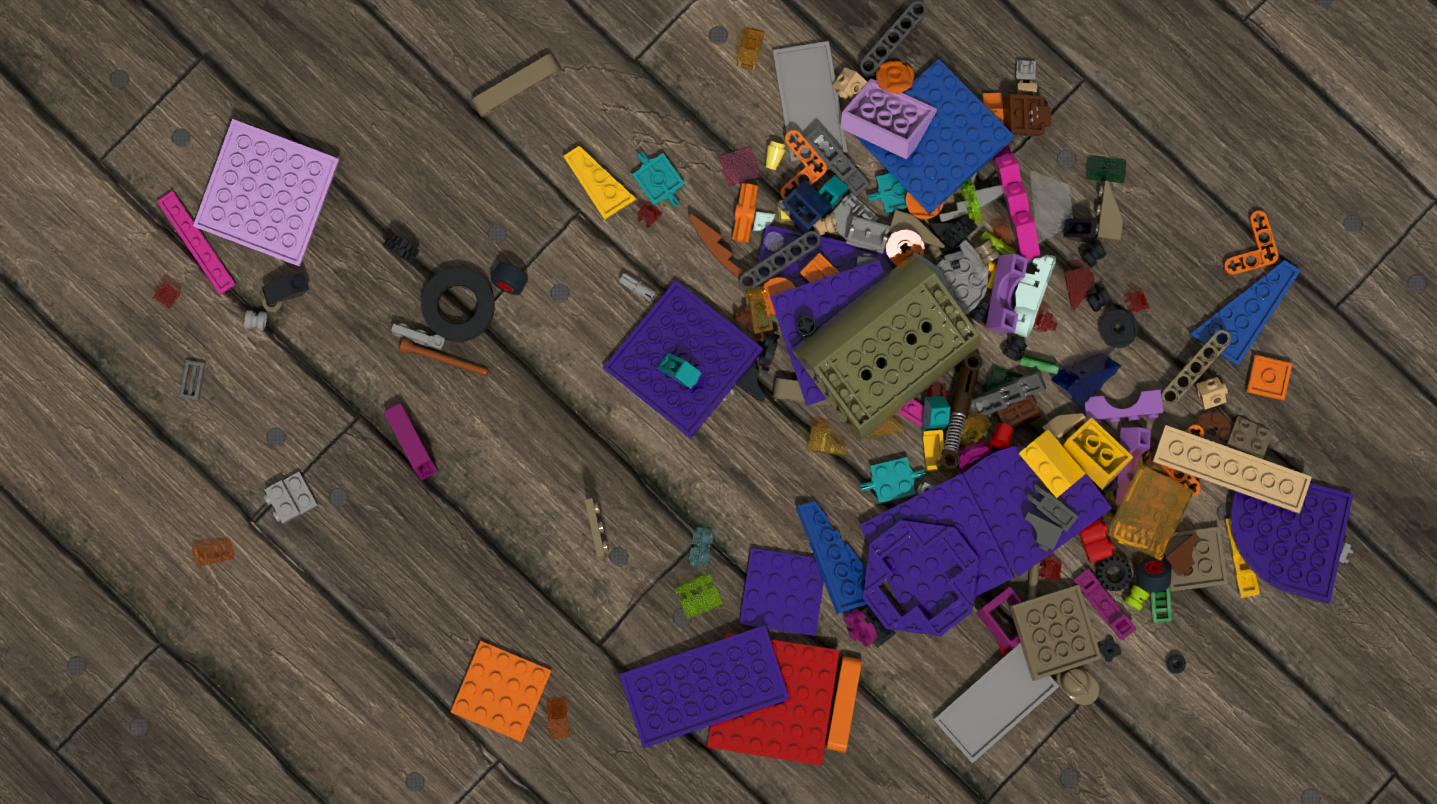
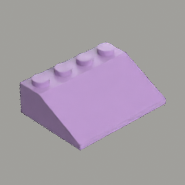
(887, 119)

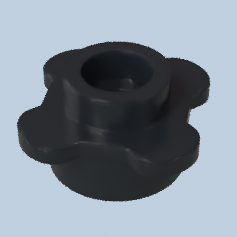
(1109, 645)

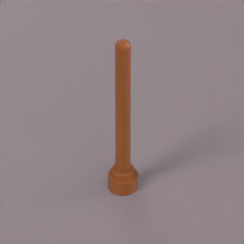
(408, 347)

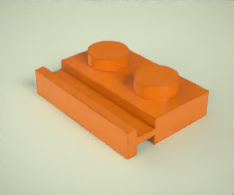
(818, 269)

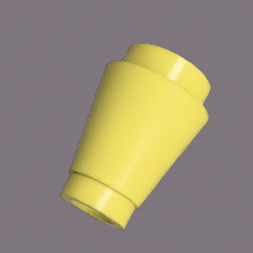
(774, 155)

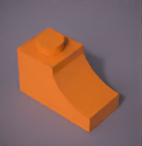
(994, 103)

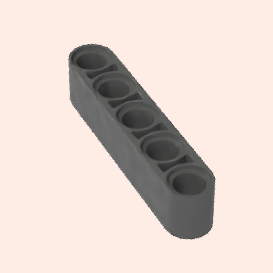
(896, 30)
(784, 253)

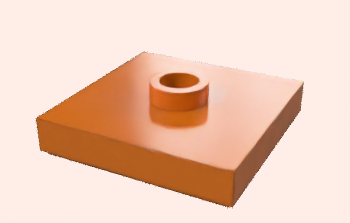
(1269, 377)

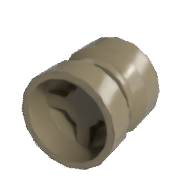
(986, 250)

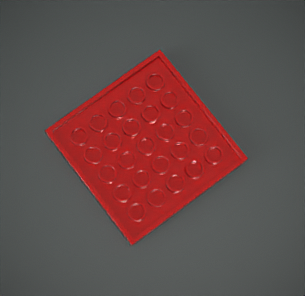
(794, 727)

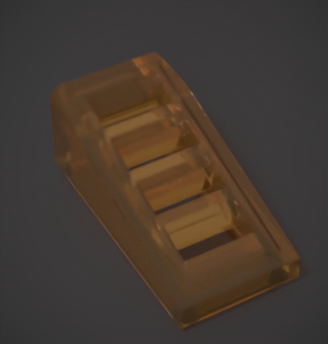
(221, 558)

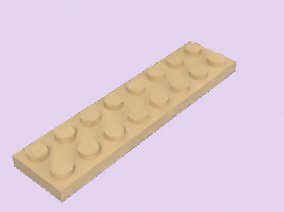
(1232, 469)

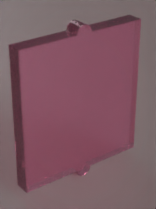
(739, 166)

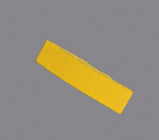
(1245, 577)

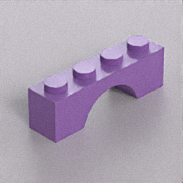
(1009, 271)
(1148, 404)
(1136, 442)

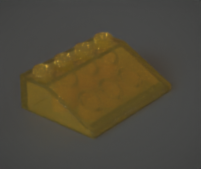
(1150, 512)

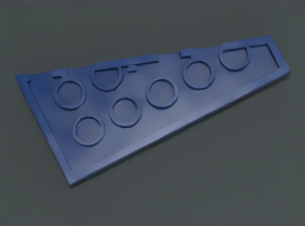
(1248, 313)

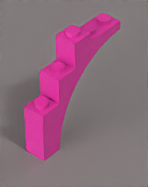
(1017, 204)

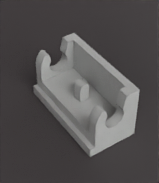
(867, 234)

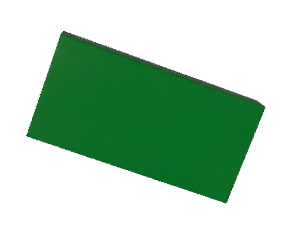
(1038, 363)

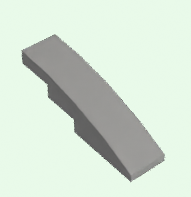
(984, 196)

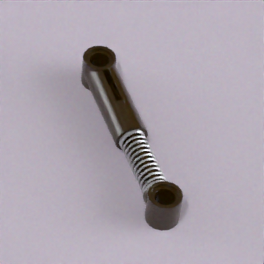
(959, 410)

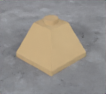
(1065, 426)

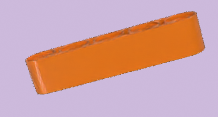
(844, 704)

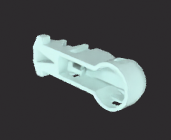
(1030, 297)

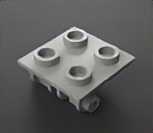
(848, 208)

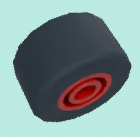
(509, 278)
(1153, 575)

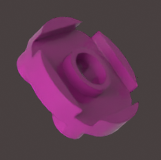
(971, 453)
(859, 628)

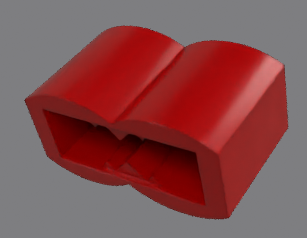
(1095, 541)

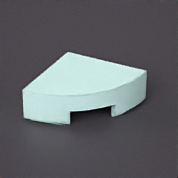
(761, 220)

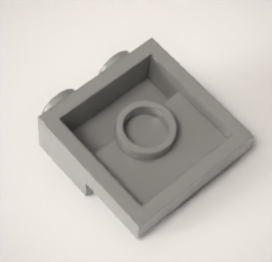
(290, 498)

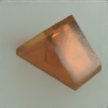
(558, 718)

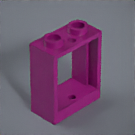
(1012, 599)

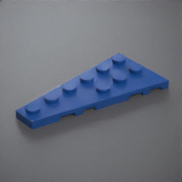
(837, 562)

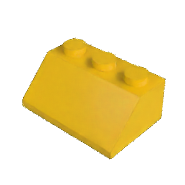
(1097, 453)
(1051, 463)

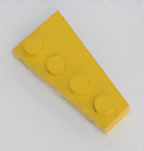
(600, 186)

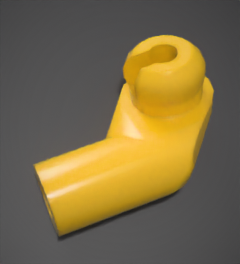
(992, 267)

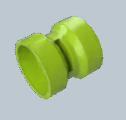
(1136, 598)

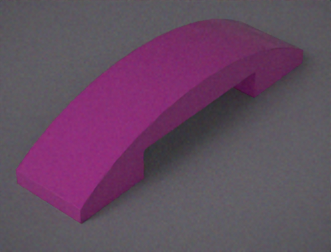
(1104, 605)

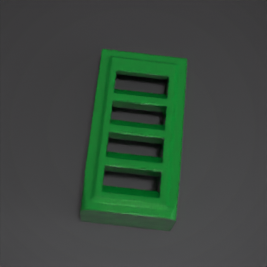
(1161, 618)

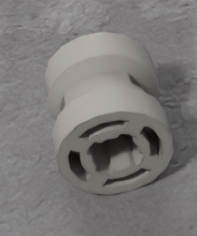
(255, 320)

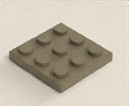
(597, 529)
(1208, 558)

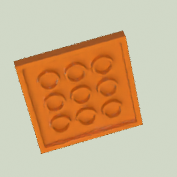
(501, 691)

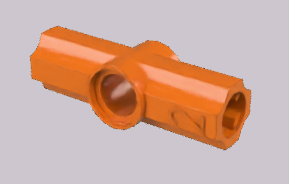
(745, 213)

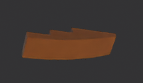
(711, 240)

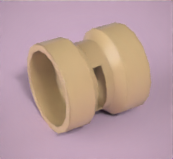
(826, 224)

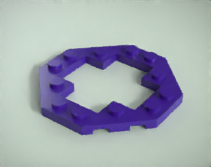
(915, 620)

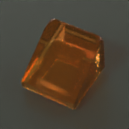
(1004, 233)

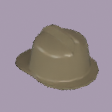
(1078, 685)

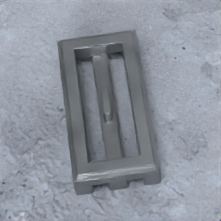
(192, 380)

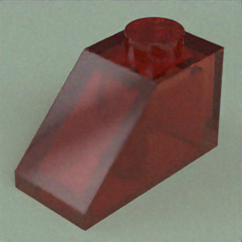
(1078, 285)

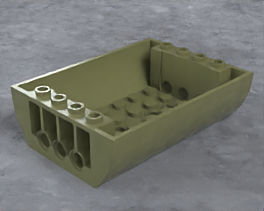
(878, 327)

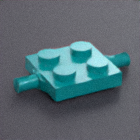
(658, 179)
(890, 194)
(892, 480)

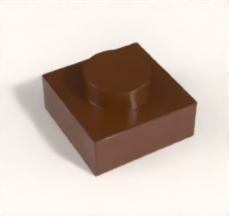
(1149, 455)

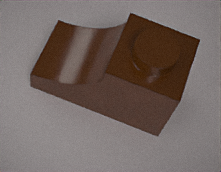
(1181, 557)

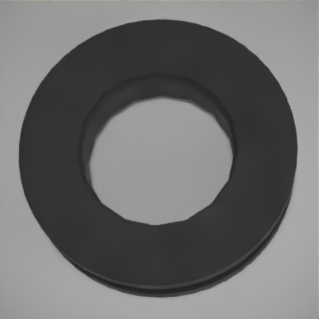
(446, 280)

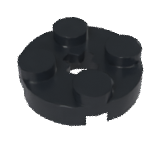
(1124, 320)
(771, 346)

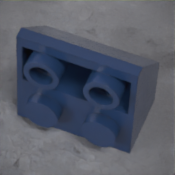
(805, 206)

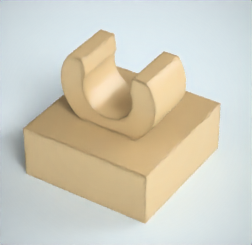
(1027, 88)

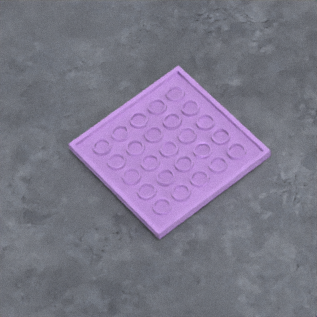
(266, 192)

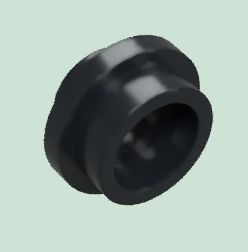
(1182, 664)

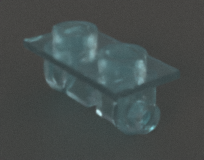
(700, 556)

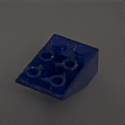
(1085, 377)

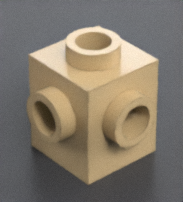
(849, 84)
(1211, 392)

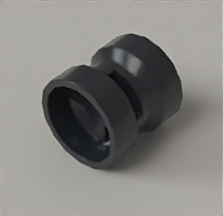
(1093, 254)
(1098, 299)
(981, 314)
(805, 325)
(1014, 348)

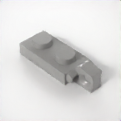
(419, 336)

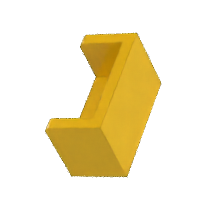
(933, 445)

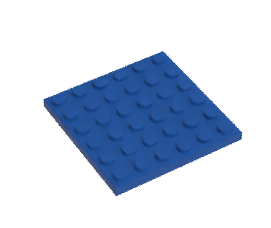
(955, 144)

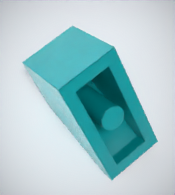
(833, 191)
(679, 370)
(935, 413)

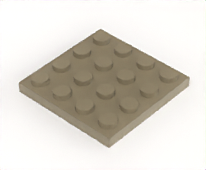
(1055, 632)

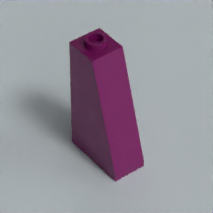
(410, 441)

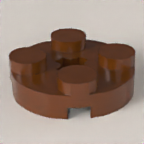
(1217, 421)

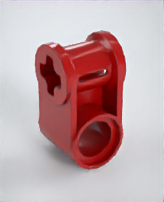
(1001, 437)

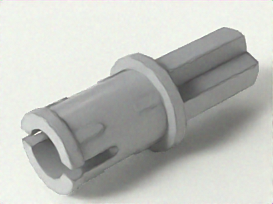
(637, 287)

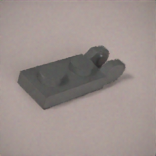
(1053, 509)

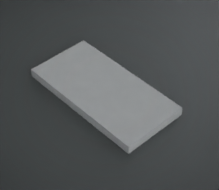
(808, 94)
(994, 704)

